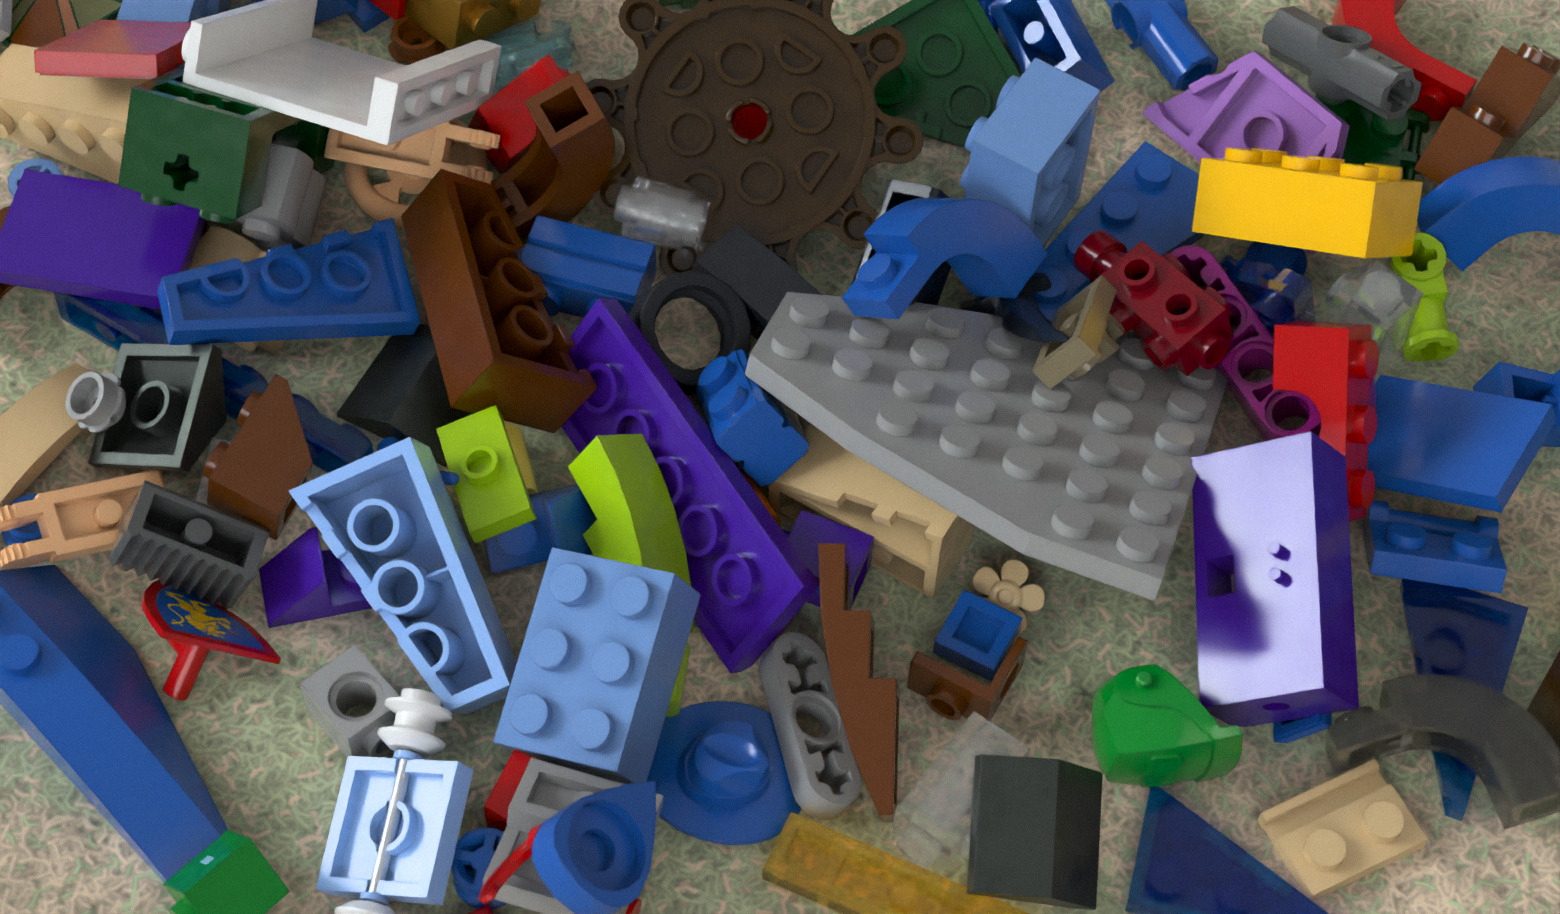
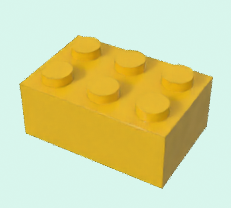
(1307, 203)

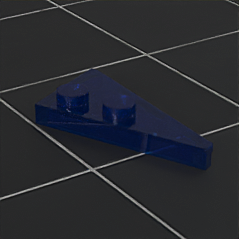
(1271, 296)
(1464, 638)
(1197, 870)

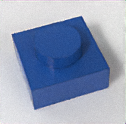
(977, 635)

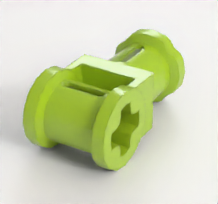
(1429, 333)

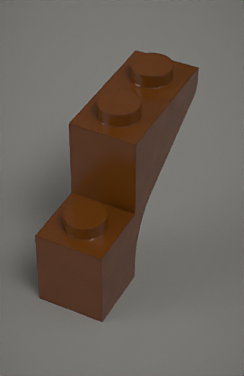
(1499, 112)

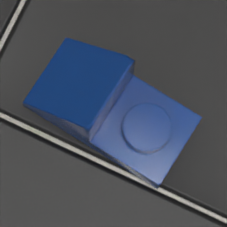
(560, 523)

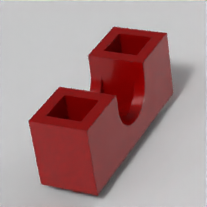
(1334, 370)

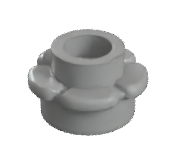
(96, 401)

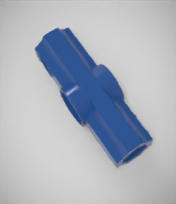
(1166, 37)

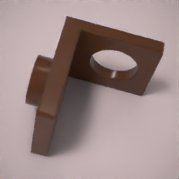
(958, 695)

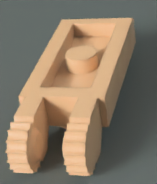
(416, 155)
(72, 519)

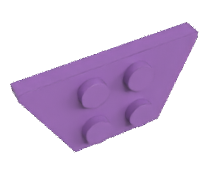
(1247, 109)

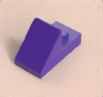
(308, 584)

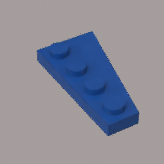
(1143, 201)
(311, 292)

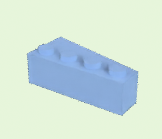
(416, 569)

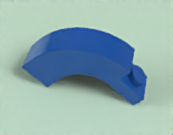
(1491, 204)
(978, 238)

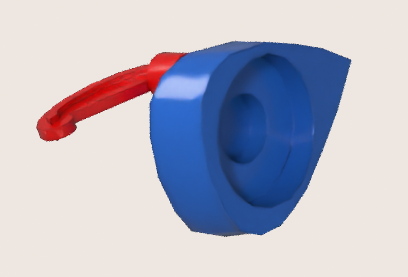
(590, 851)

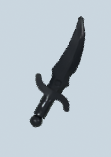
(1021, 313)

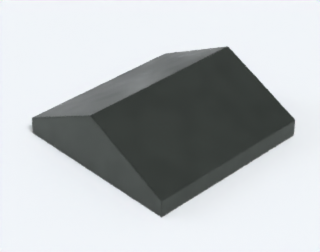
(404, 393)
(170, 407)
(1035, 831)

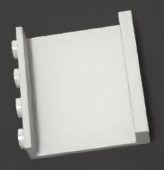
(272, 61)

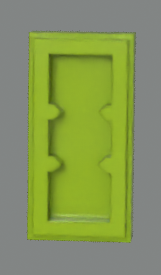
(488, 473)

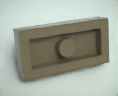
(1090, 335)

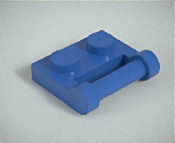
(1434, 548)

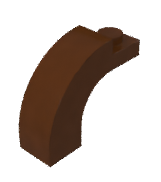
(565, 160)

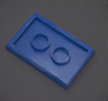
(1454, 442)

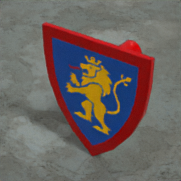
(194, 629)

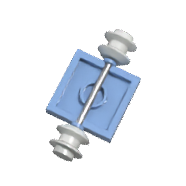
(397, 815)

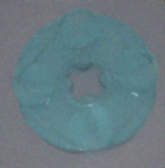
(525, 47)

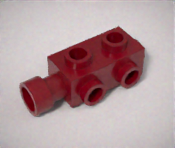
(1149, 299)

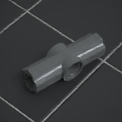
(1341, 62)

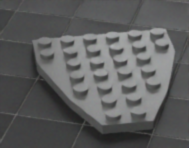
(952, 409)

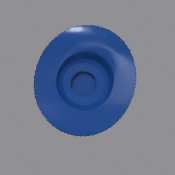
(722, 774)

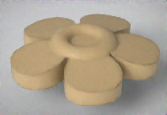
(1007, 589)

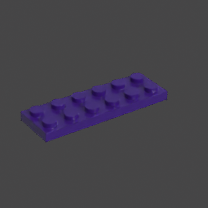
(733, 546)

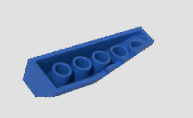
(100, 718)

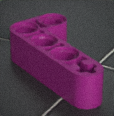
(1251, 350)

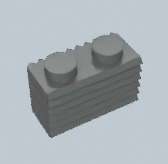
(189, 545)

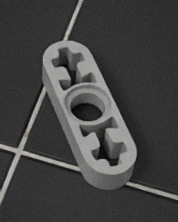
(799, 750)

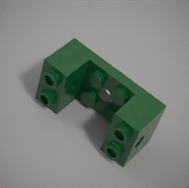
(207, 147)

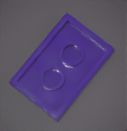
(94, 239)

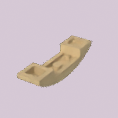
(36, 433)

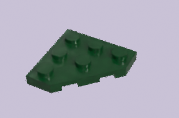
(950, 67)

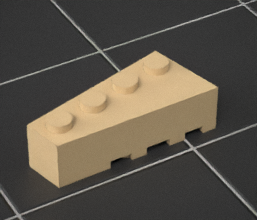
(64, 116)

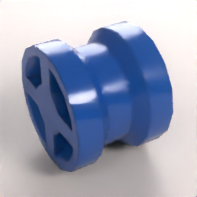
(474, 854)

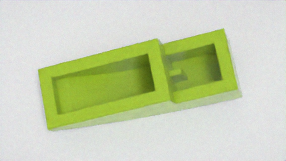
(630, 504)

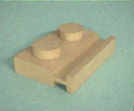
(1342, 830)

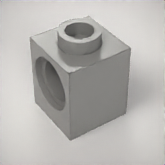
(338, 687)

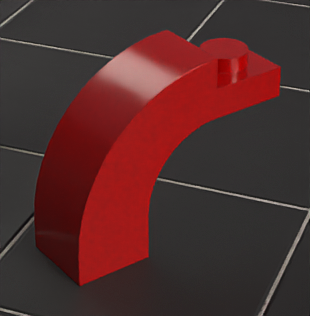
(1440, 83)

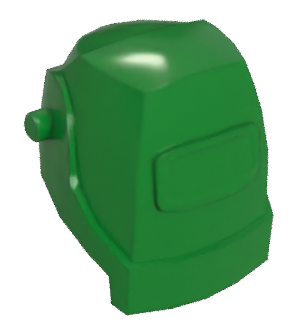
(1158, 732)

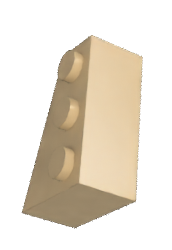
(911, 533)

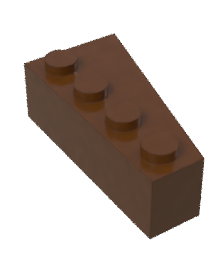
(489, 308)

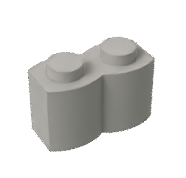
(289, 201)

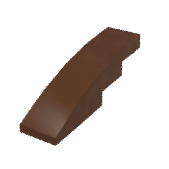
(865, 703)

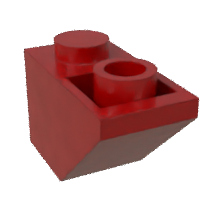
(508, 115)

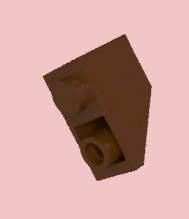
(262, 461)

